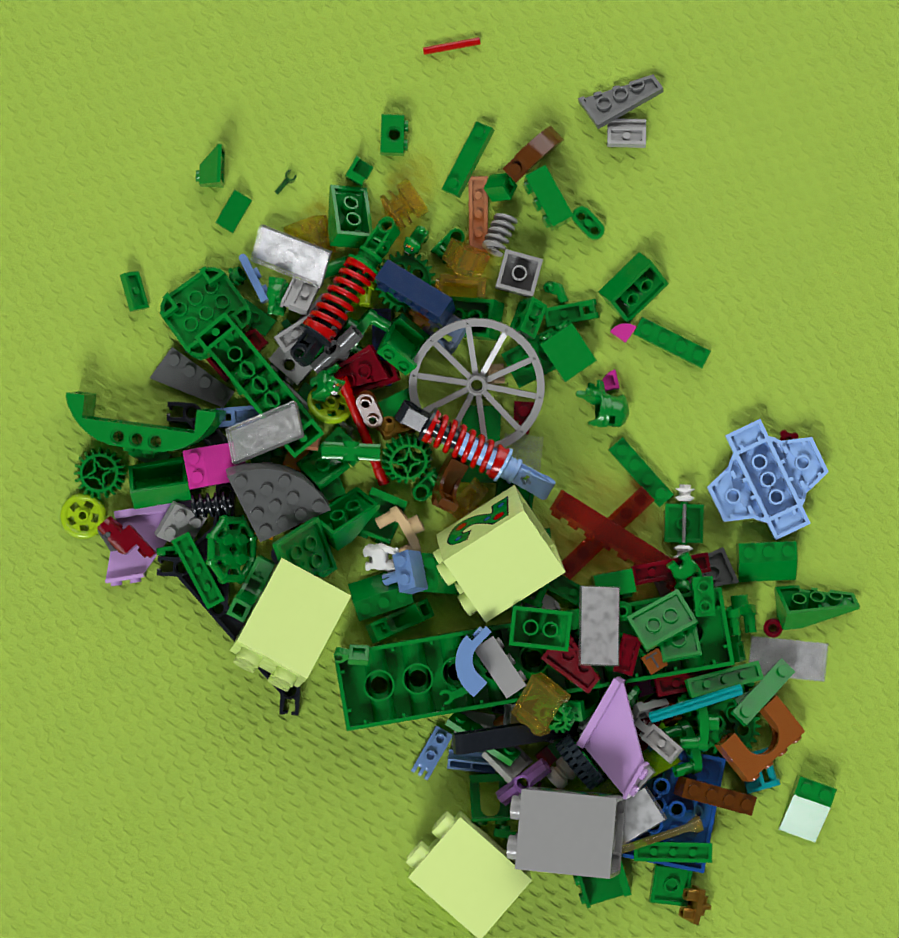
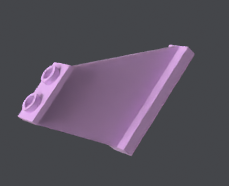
(134, 565)
(614, 740)

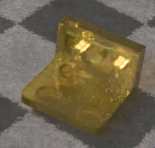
(313, 230)

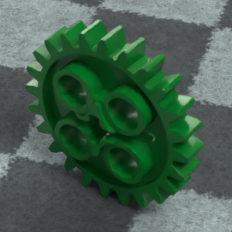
(404, 261)
(715, 736)

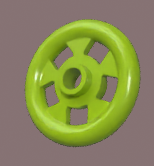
(327, 408)
(67, 512)

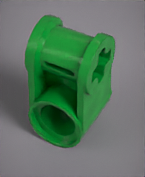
(443, 243)
(427, 483)

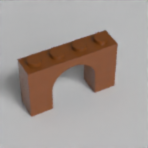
(784, 733)

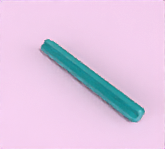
(695, 703)

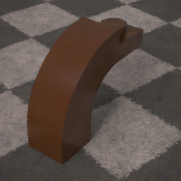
(532, 153)
(448, 482)

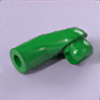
(556, 289)

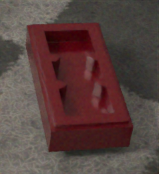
(628, 654)

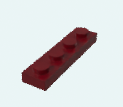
(658, 570)
(675, 684)

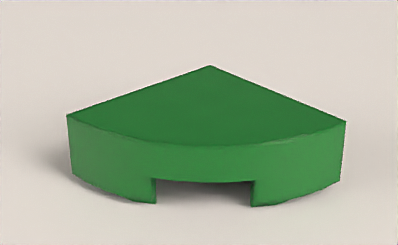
(166, 551)

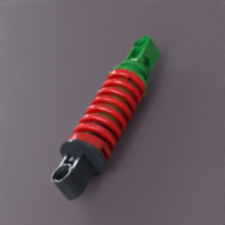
(346, 287)

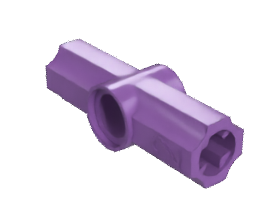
(532, 775)

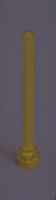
(694, 825)

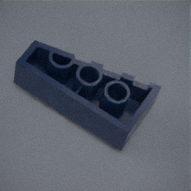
(415, 293)

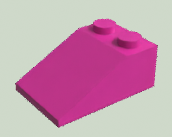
(208, 465)

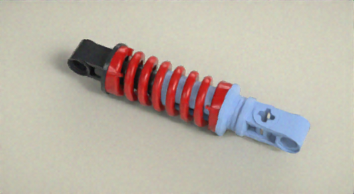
(495, 459)

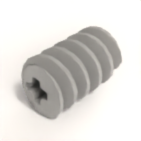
(497, 234)

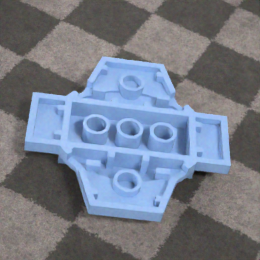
(767, 479)

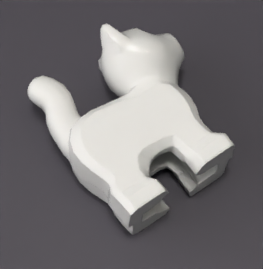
(379, 557)

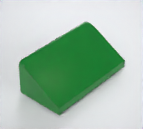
(233, 211)

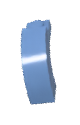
(464, 661)

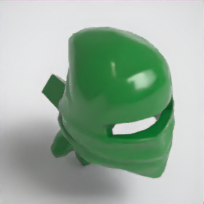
(608, 409)

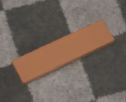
(478, 211)

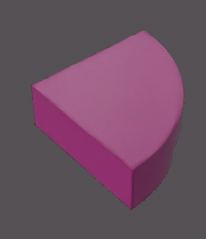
(623, 331)
(611, 381)

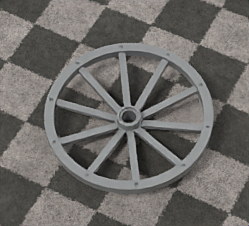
(506, 330)

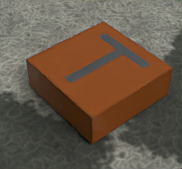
(653, 661)

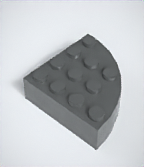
(275, 497)

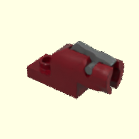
(123, 539)

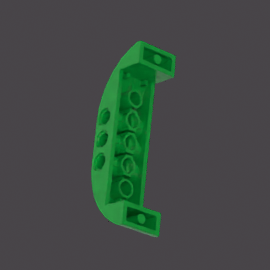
(254, 376)
(112, 430)

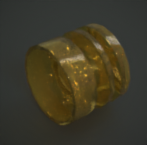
(404, 204)

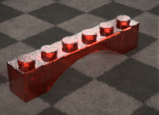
(622, 516)

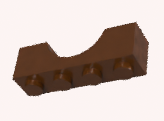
(715, 795)

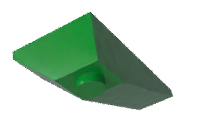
(803, 607)

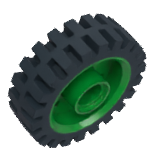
(579, 762)

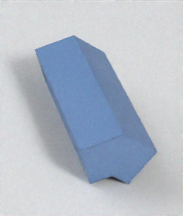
(469, 762)

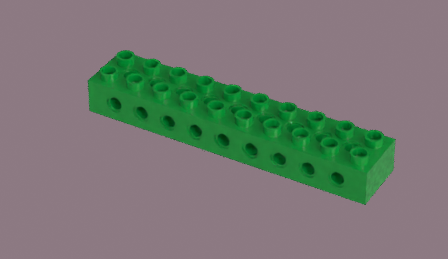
(436, 653)

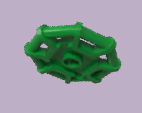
(219, 548)

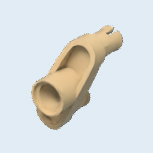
(410, 526)

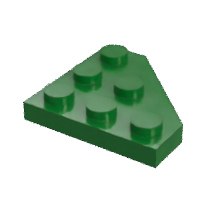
(307, 549)

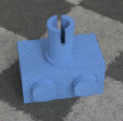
(408, 572)

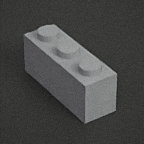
(500, 666)

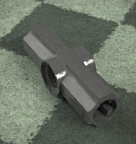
(338, 350)

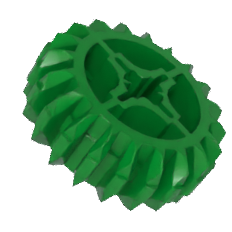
(412, 465)
(103, 482)

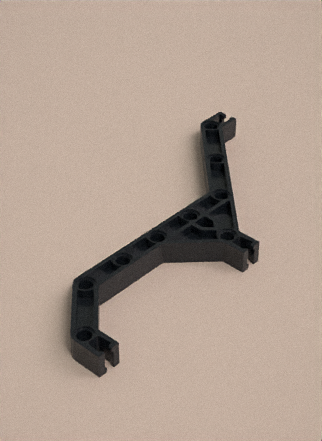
(228, 623)

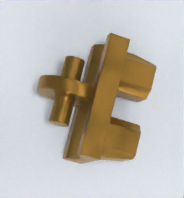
(392, 428)
(696, 905)

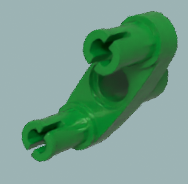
(368, 318)
(741, 607)
(706, 723)
(693, 755)

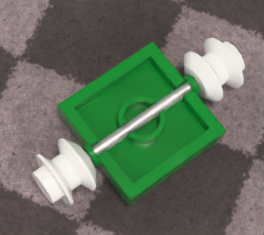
(683, 521)

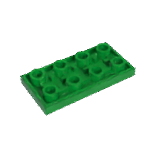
(493, 427)

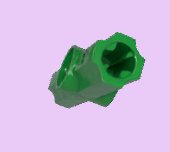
(350, 451)

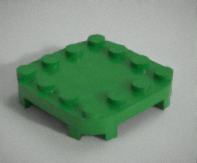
(201, 302)

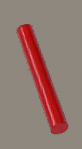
(451, 45)

